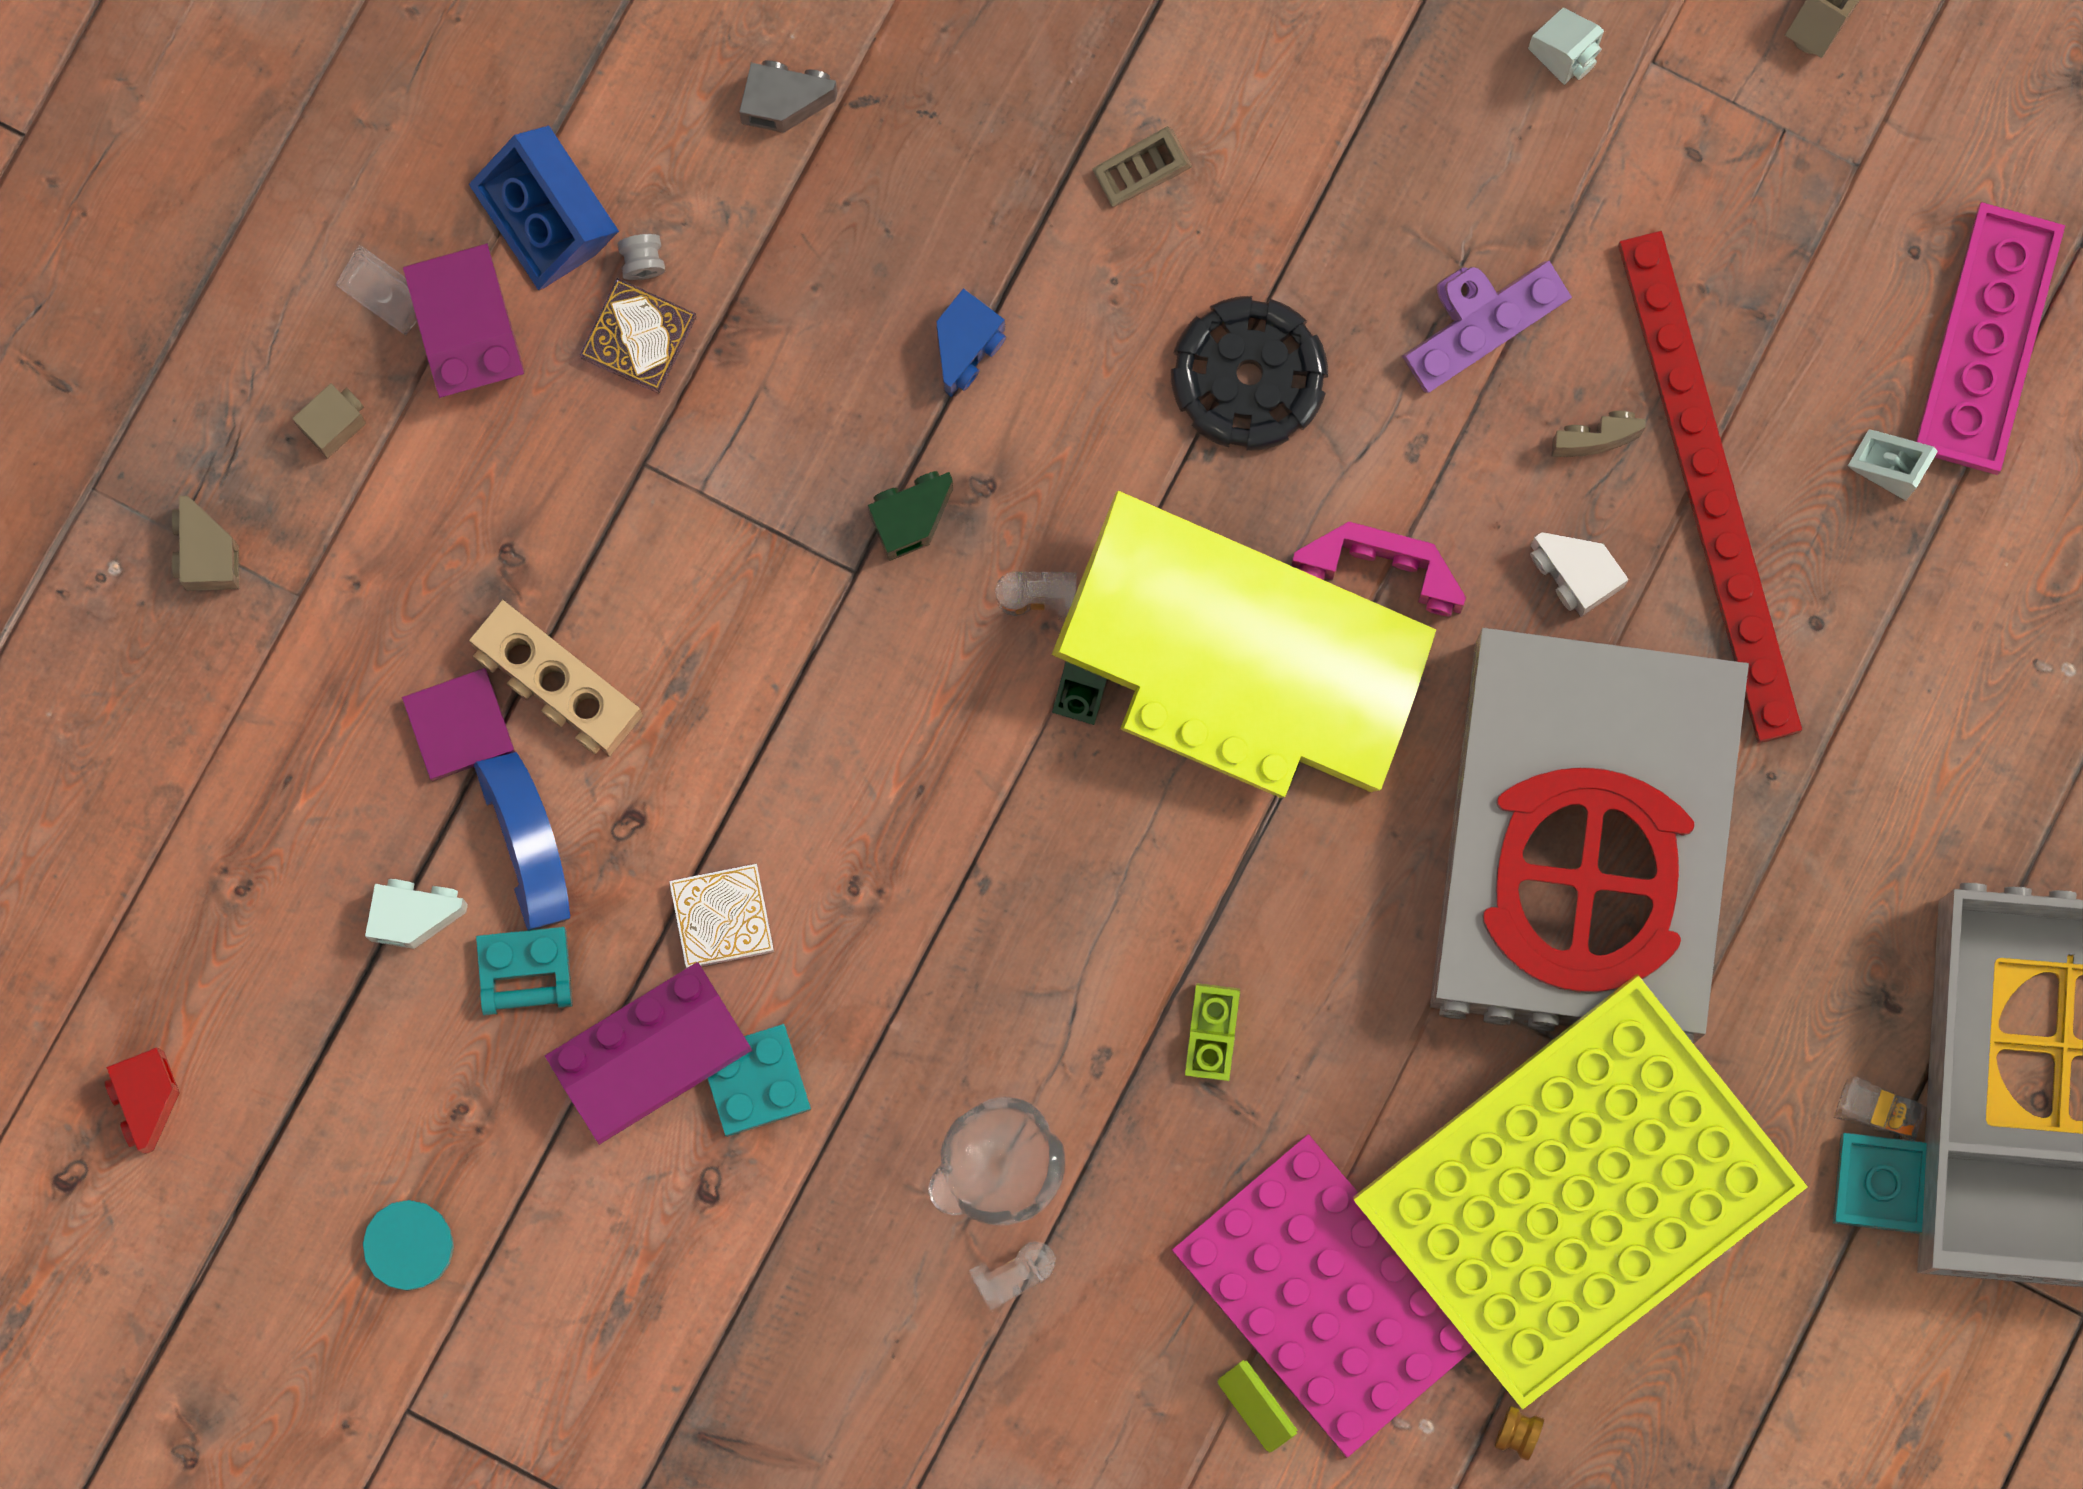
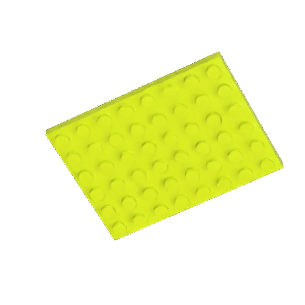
(1580, 1191)

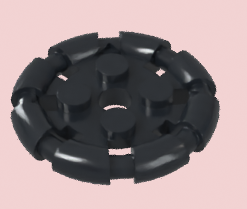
(1249, 347)

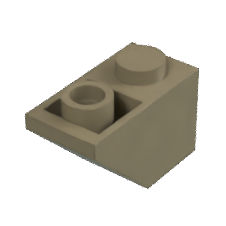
(206, 551)

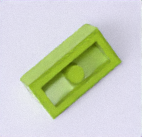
(1257, 1406)

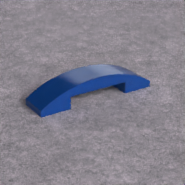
(528, 839)

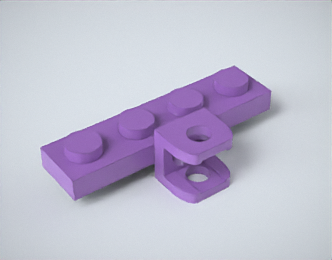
(1482, 319)

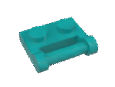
(522, 956)

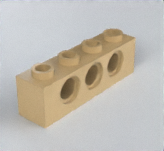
(509, 628)

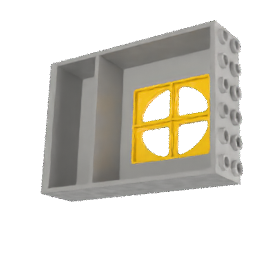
(1997, 1178)

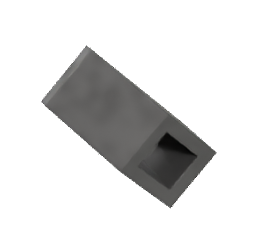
(784, 98)

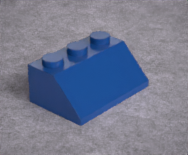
(543, 206)

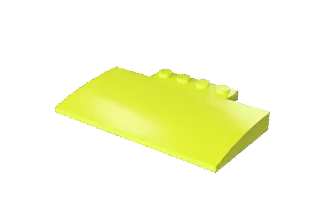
(1242, 653)

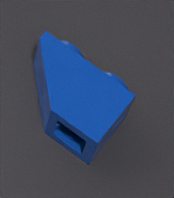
(964, 337)

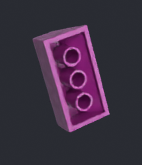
(648, 1053)

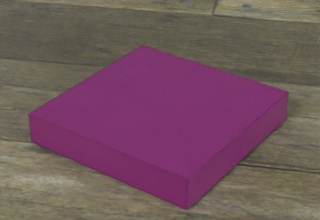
(458, 724)

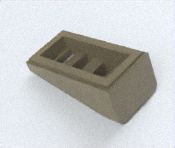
(1150, 144)

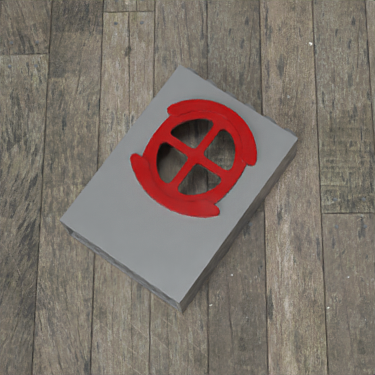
(1602, 732)

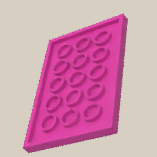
(1323, 1296)

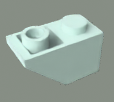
(1567, 45)
(409, 916)

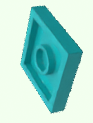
(760, 1085)
(1880, 1183)

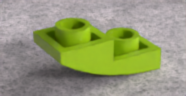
(1212, 1032)

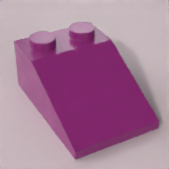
(463, 320)

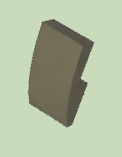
(1612, 432)

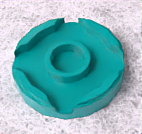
(408, 1245)

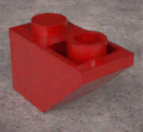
(146, 1095)

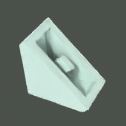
(1892, 462)

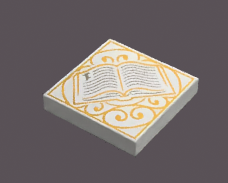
(721, 916)

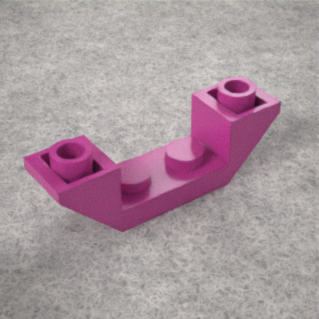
(1439, 586)

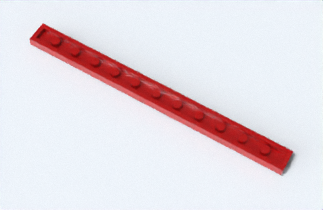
(1709, 485)

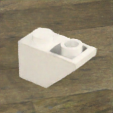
(1580, 568)

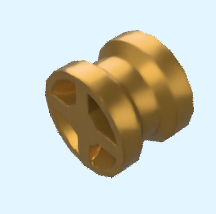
(1519, 1433)

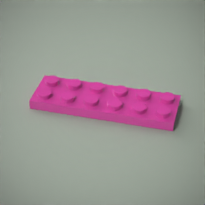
(1989, 337)

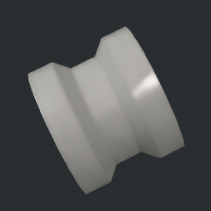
(641, 257)

